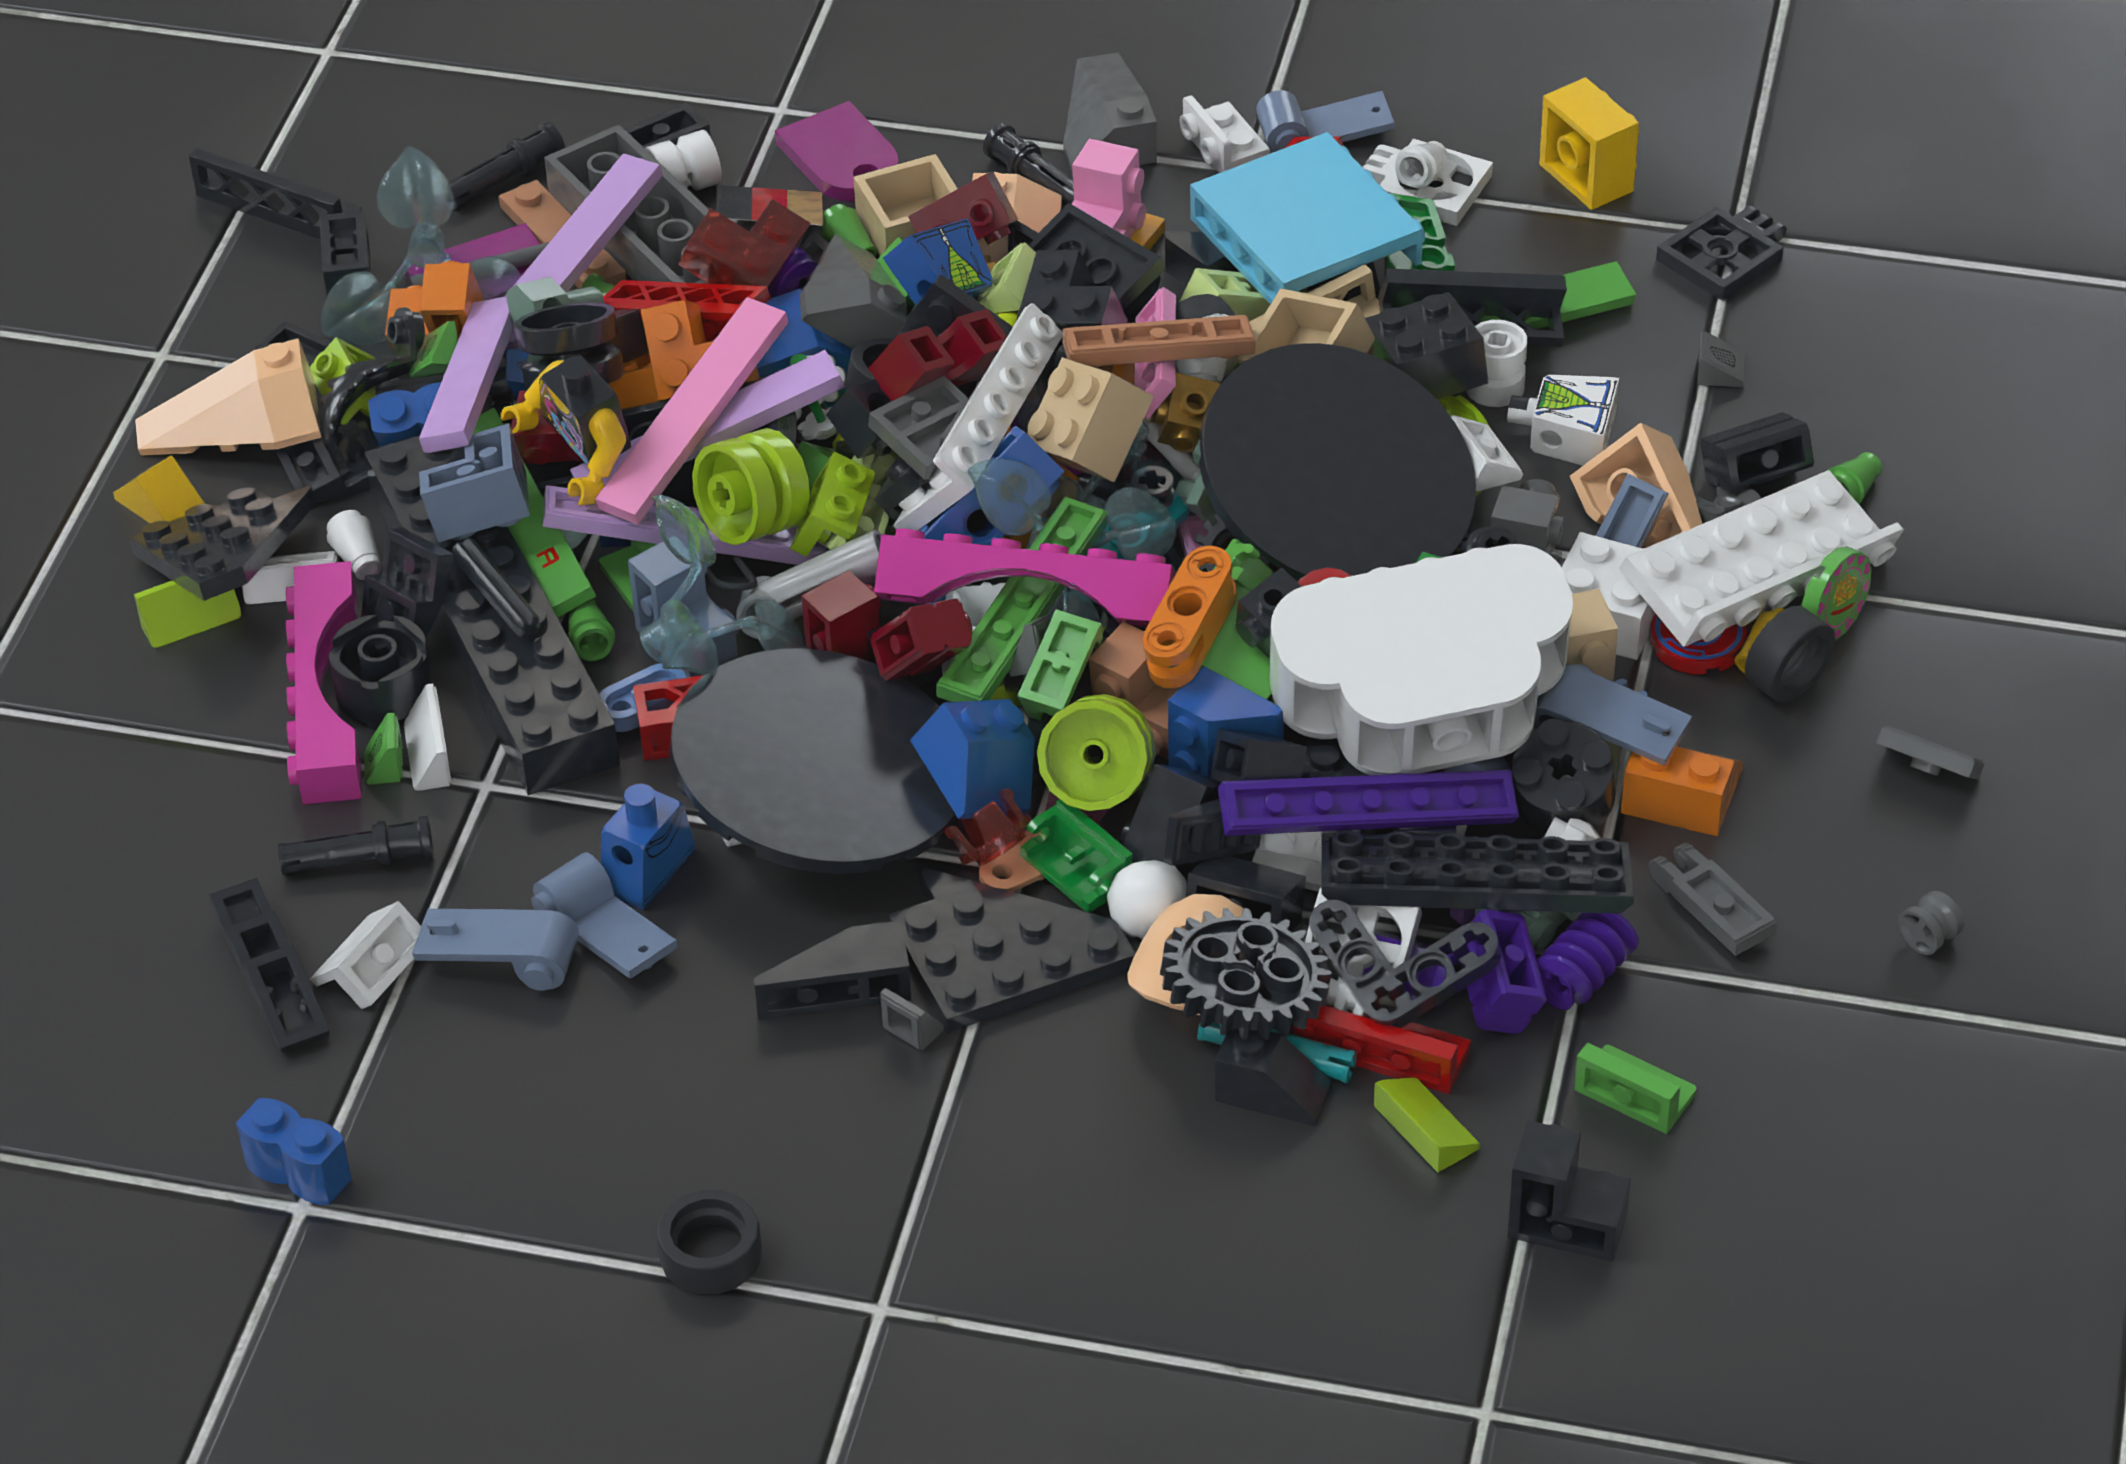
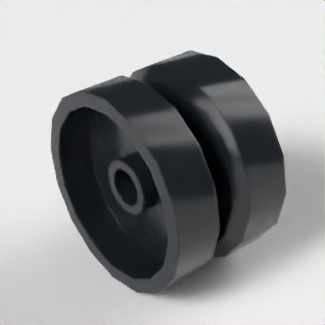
(566, 332)

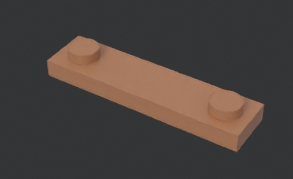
(545, 217)
(1160, 341)

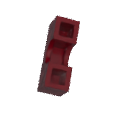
(958, 354)

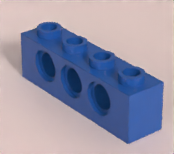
(1014, 446)

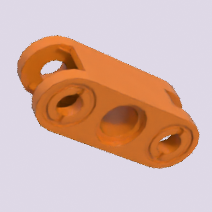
(1189, 617)

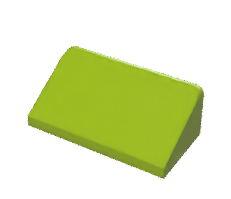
(174, 613)
(1424, 1121)

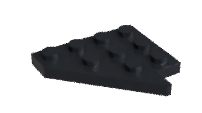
(1107, 253)
(223, 542)
(1002, 950)

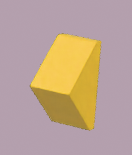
(159, 493)

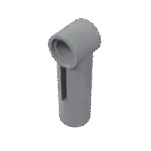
(787, 587)

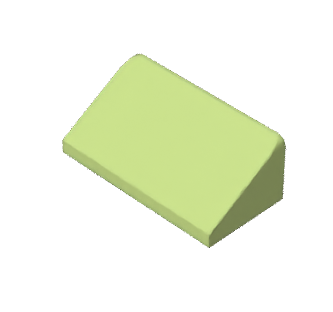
(1009, 280)

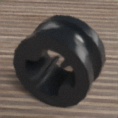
(1157, 478)

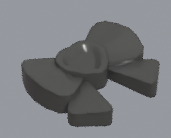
(1725, 503)

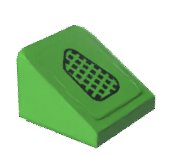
(435, 352)
(385, 753)

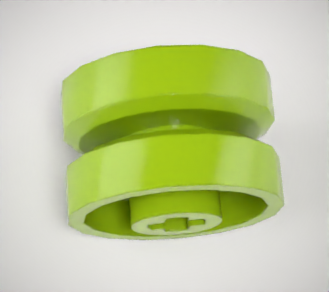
(751, 486)
(1087, 780)

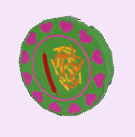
(1840, 589)

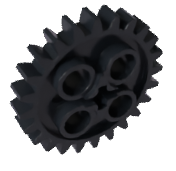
(1245, 973)

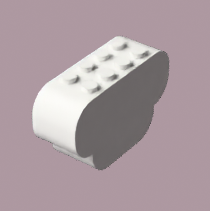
(1423, 657)

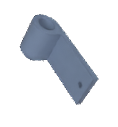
(1348, 119)
(1614, 713)
(604, 922)
(533, 940)

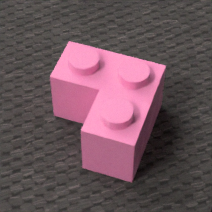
(1110, 185)

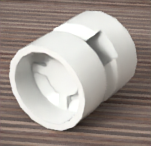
(691, 161)
(1505, 358)

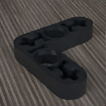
(1389, 982)

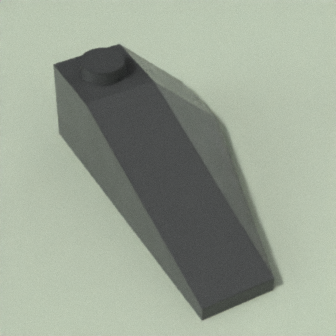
(1109, 108)
(852, 296)

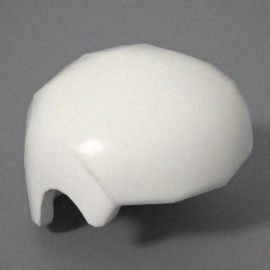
(1143, 894)

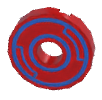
(1699, 655)

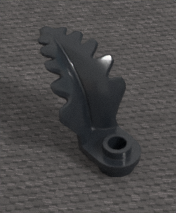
(406, 335)

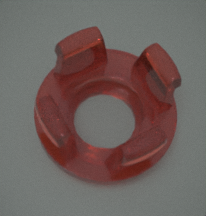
(990, 830)

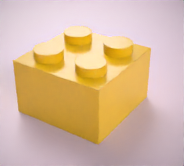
(1588, 143)

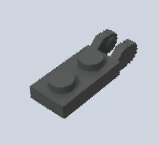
(1713, 899)

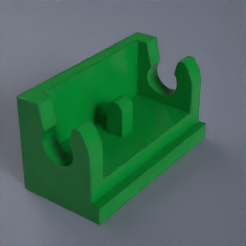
(1075, 854)

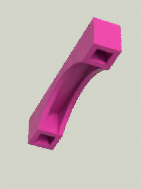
(927, 569)
(325, 745)

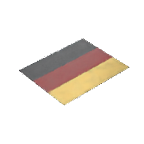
(750, 202)

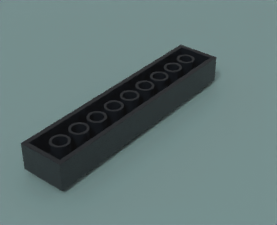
(527, 687)

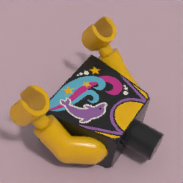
(582, 413)

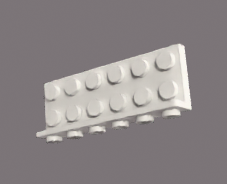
(985, 417)
(1753, 557)

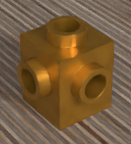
(1183, 412)

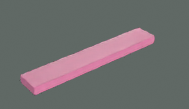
(692, 410)

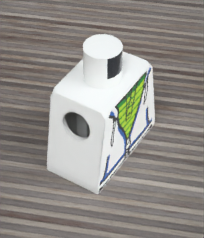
(1569, 417)

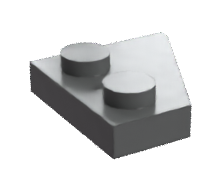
(919, 423)

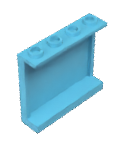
(1302, 217)

